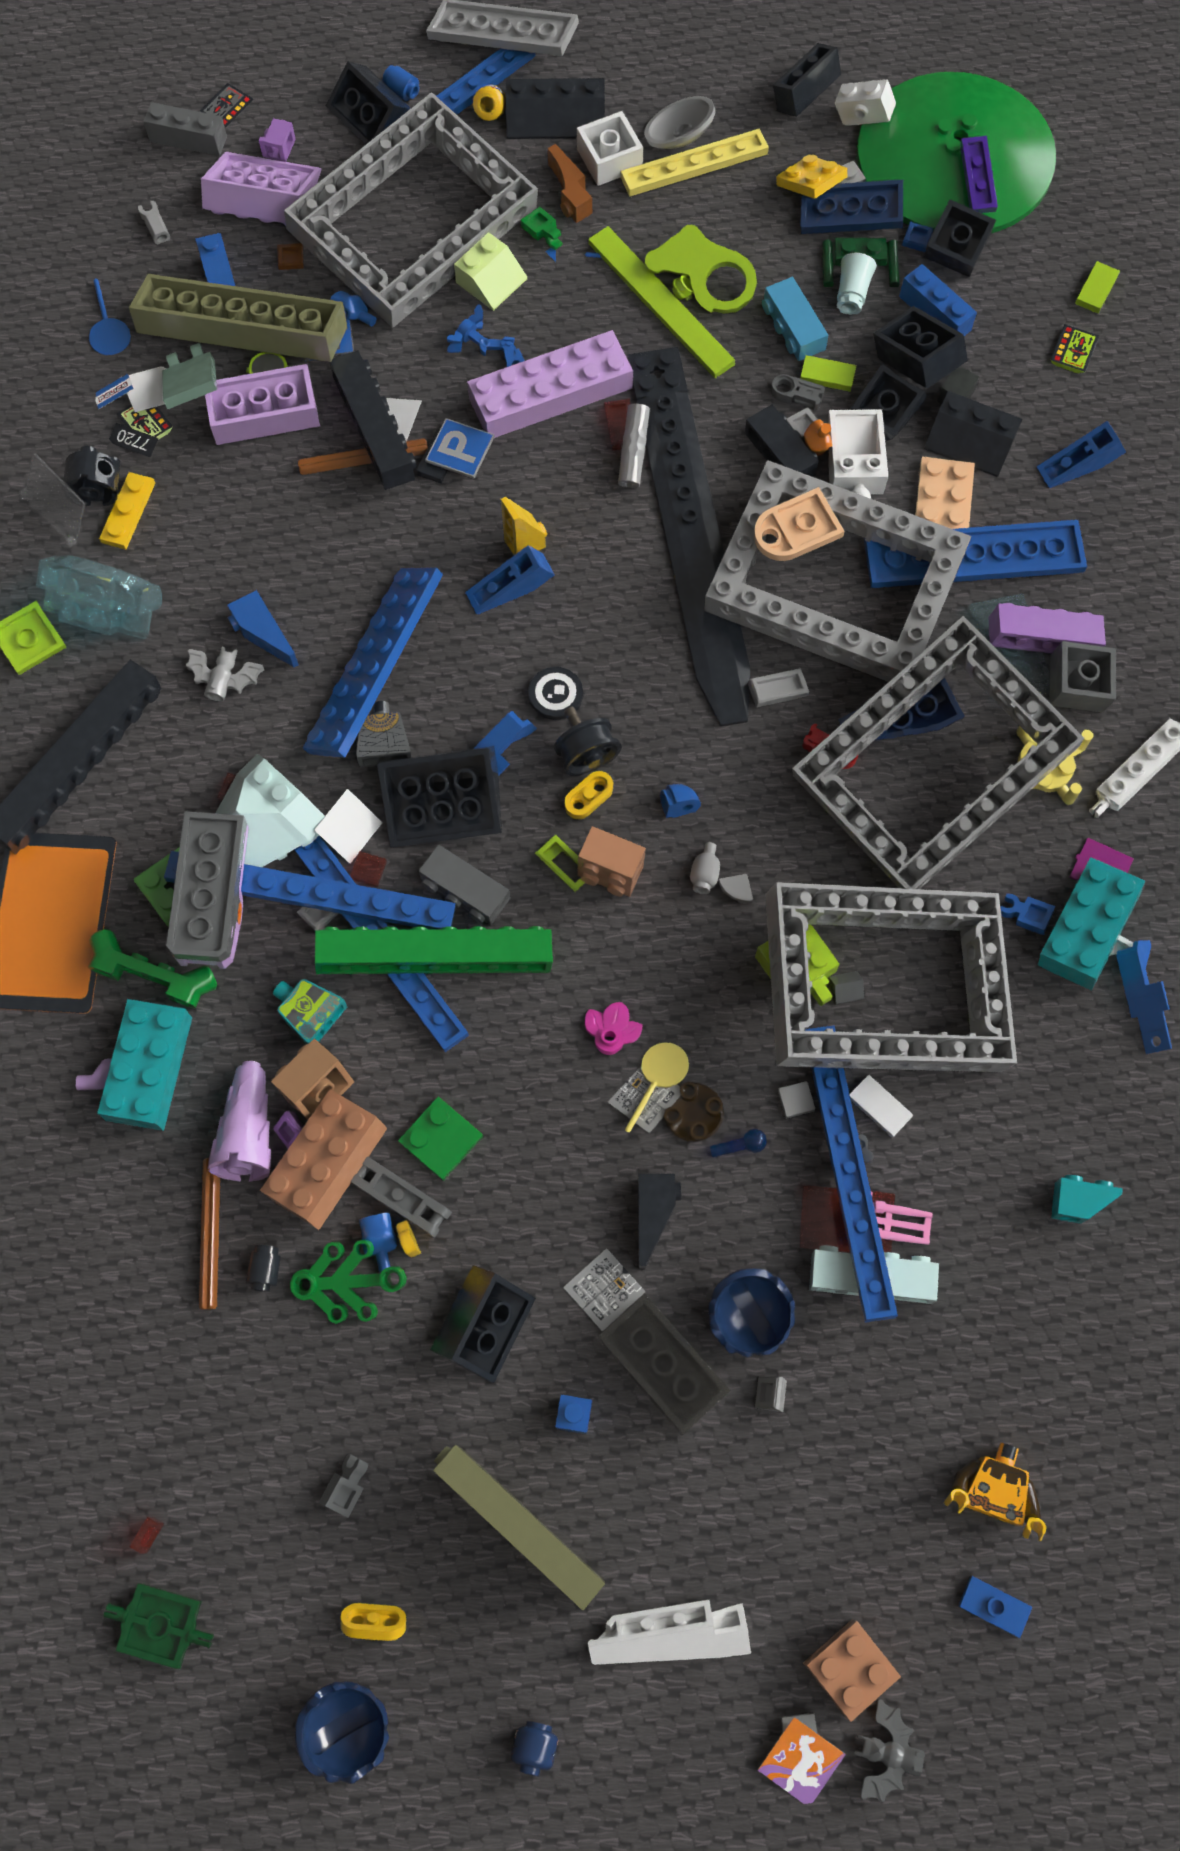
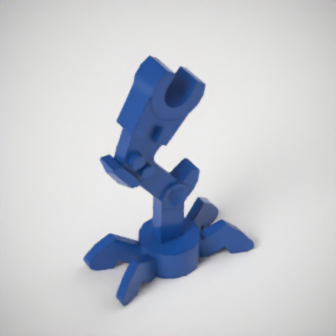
(468, 331)

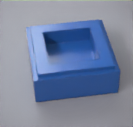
(917, 236)

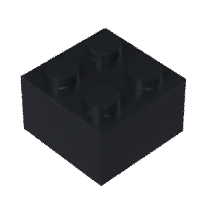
(959, 238)

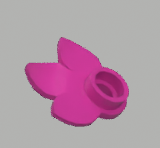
(614, 1024)

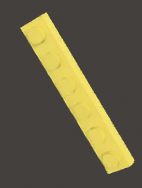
(694, 162)

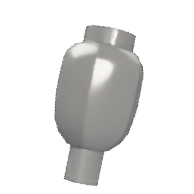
(705, 870)

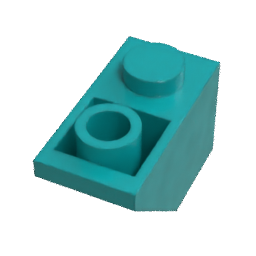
(1080, 1200)

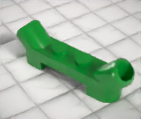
(182, 988)

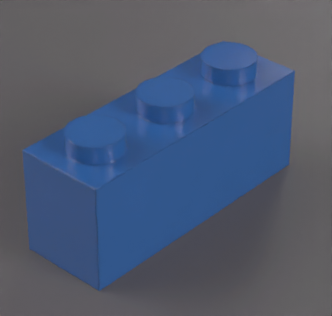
(935, 298)

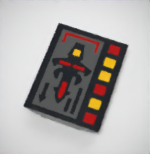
(227, 103)

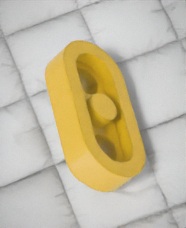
(587, 795)
(373, 1621)

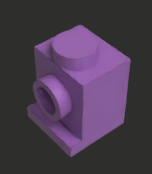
(277, 140)

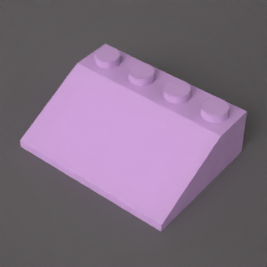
(255, 186)

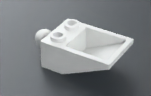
(858, 451)

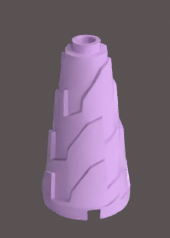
(243, 1129)

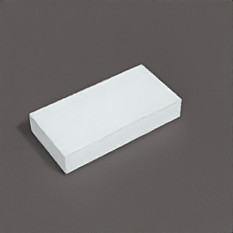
(880, 1106)

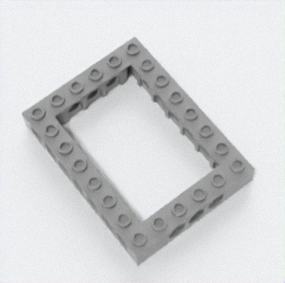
(427, 122)
(815, 631)
(1006, 685)
(974, 914)

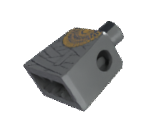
(382, 737)

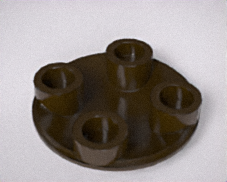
(695, 1113)

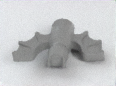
(220, 677)

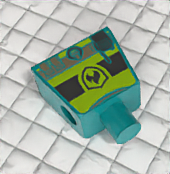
(308, 1009)

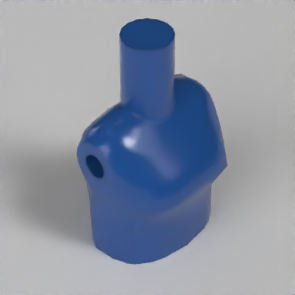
(354, 307)
(381, 1233)

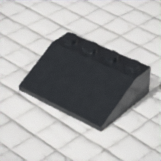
(441, 796)

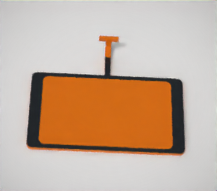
(49, 909)

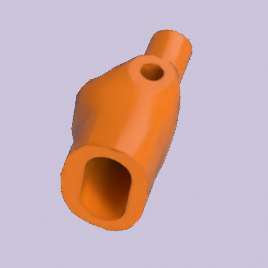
(818, 437)

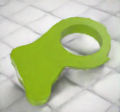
(698, 257)

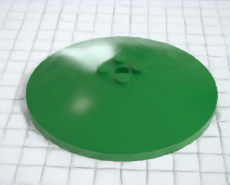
(923, 151)

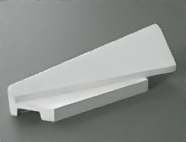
(672, 1634)

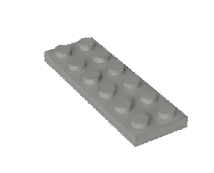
(503, 27)

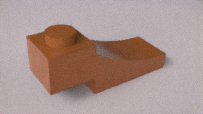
(574, 198)

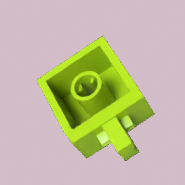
(820, 965)

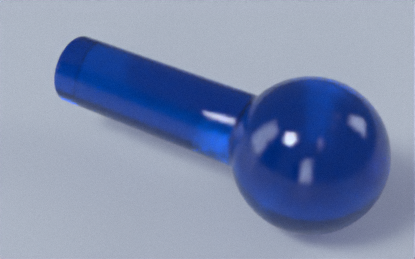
(753, 1141)

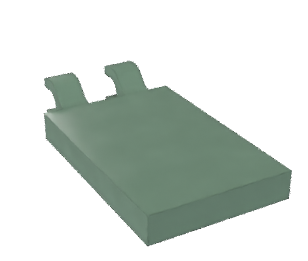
(188, 379)

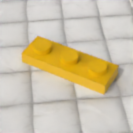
(127, 510)

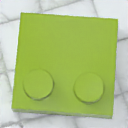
(29, 638)

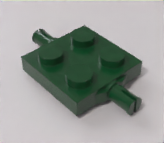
(158, 1626)

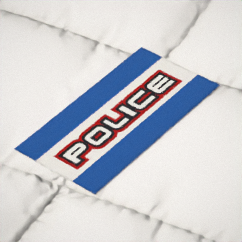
(113, 391)

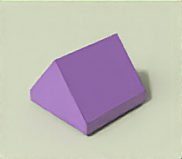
(288, 1128)

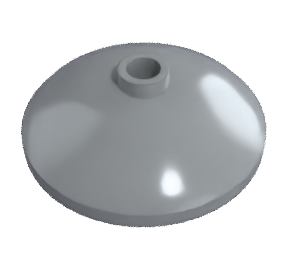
(680, 123)

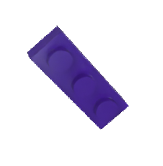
(978, 174)

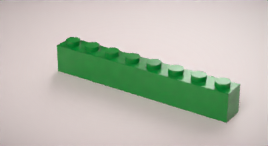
(433, 950)

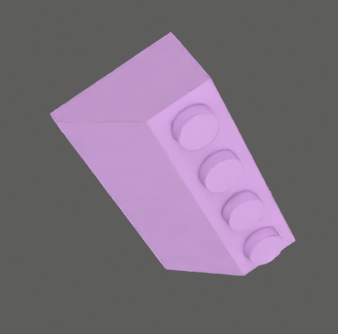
(262, 404)

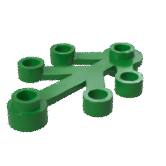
(342, 1282)

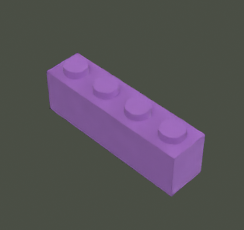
(1043, 629)

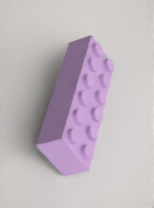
(550, 384)

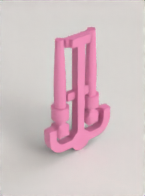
(881, 1207)

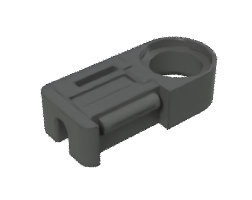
(801, 391)

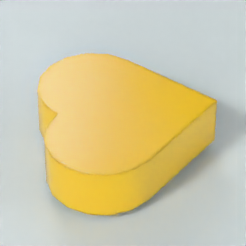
(407, 1239)

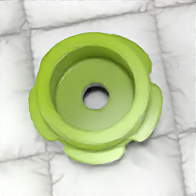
(682, 288)

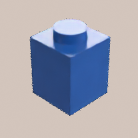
(573, 1414)

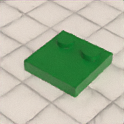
(440, 1138)

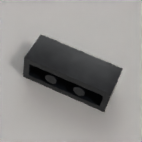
(807, 79)
(779, 442)

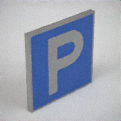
(459, 448)

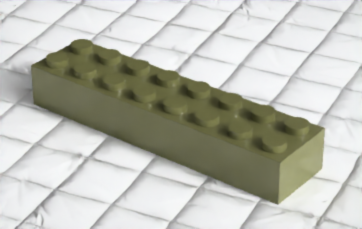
(239, 317)

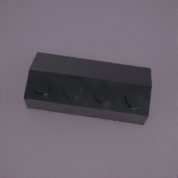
(552, 106)

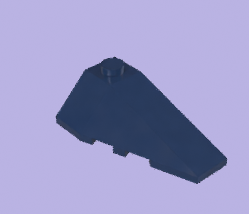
(929, 714)

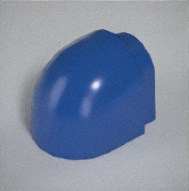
(679, 800)

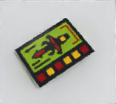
(1074, 349)

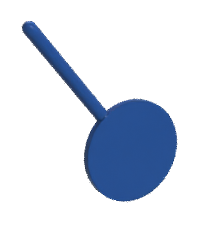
(110, 334)

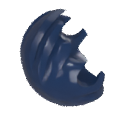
(751, 1312)
(342, 1732)

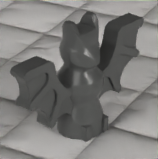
(895, 1754)

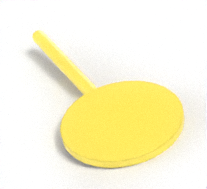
(663, 1067)

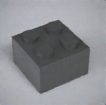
(1082, 676)

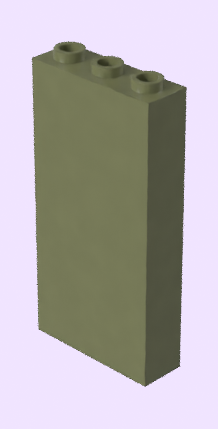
(518, 1526)

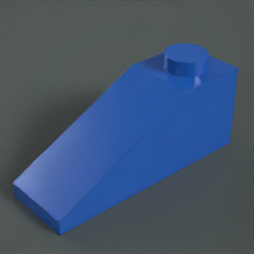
(215, 260)
(1082, 456)
(511, 580)
(259, 627)

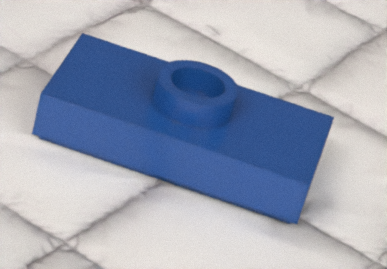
(995, 1606)

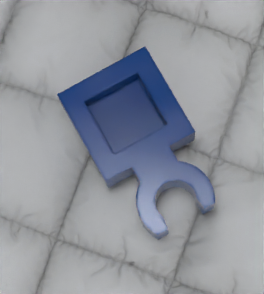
(1030, 915)

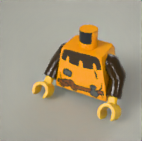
(999, 1491)

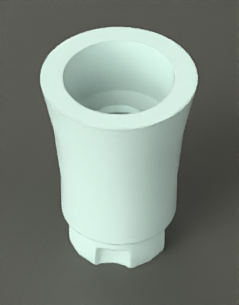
(854, 282)

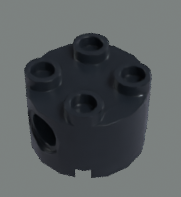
(93, 475)

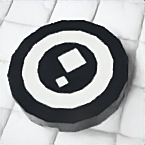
(554, 692)

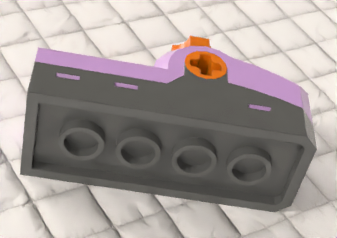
(208, 889)

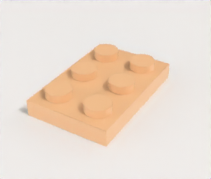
(945, 492)

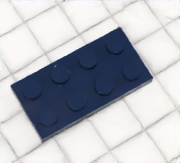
(854, 208)

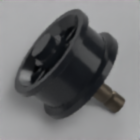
(586, 744)

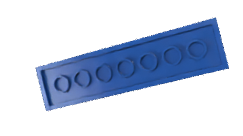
(991, 554)
(372, 662)

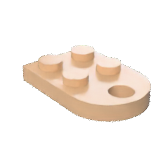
(798, 525)

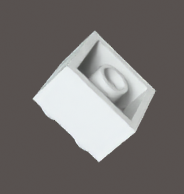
(609, 147)

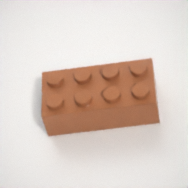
(324, 1159)

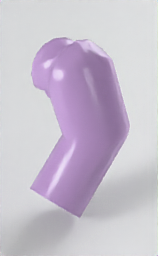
(96, 1080)

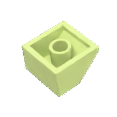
(489, 271)

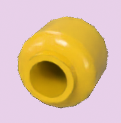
(489, 102)

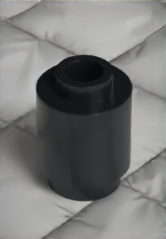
(263, 1268)

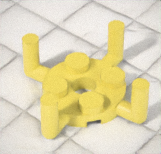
(1062, 773)

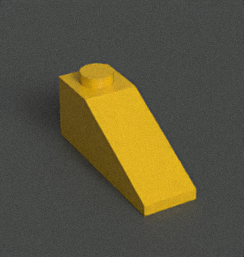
(521, 528)

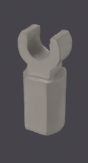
(155, 223)

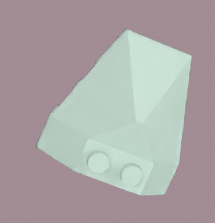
(274, 811)

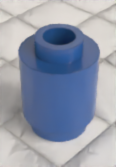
(401, 82)

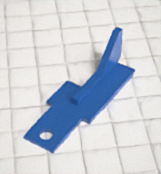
(503, 734)
(1144, 999)

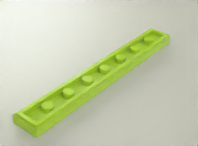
(662, 302)

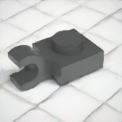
(344, 1490)

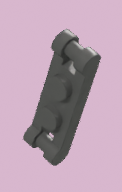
(400, 1196)

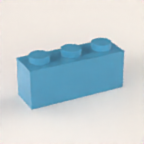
(794, 319)

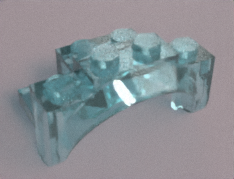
(97, 596)

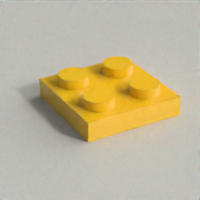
(811, 176)

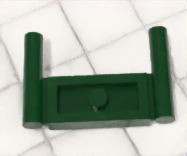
(877, 248)

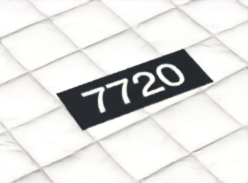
(133, 440)

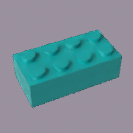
(1091, 923)
(145, 1065)

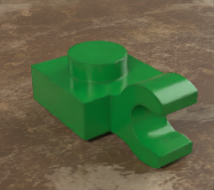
(540, 225)

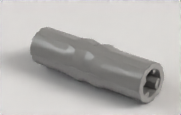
(633, 445)

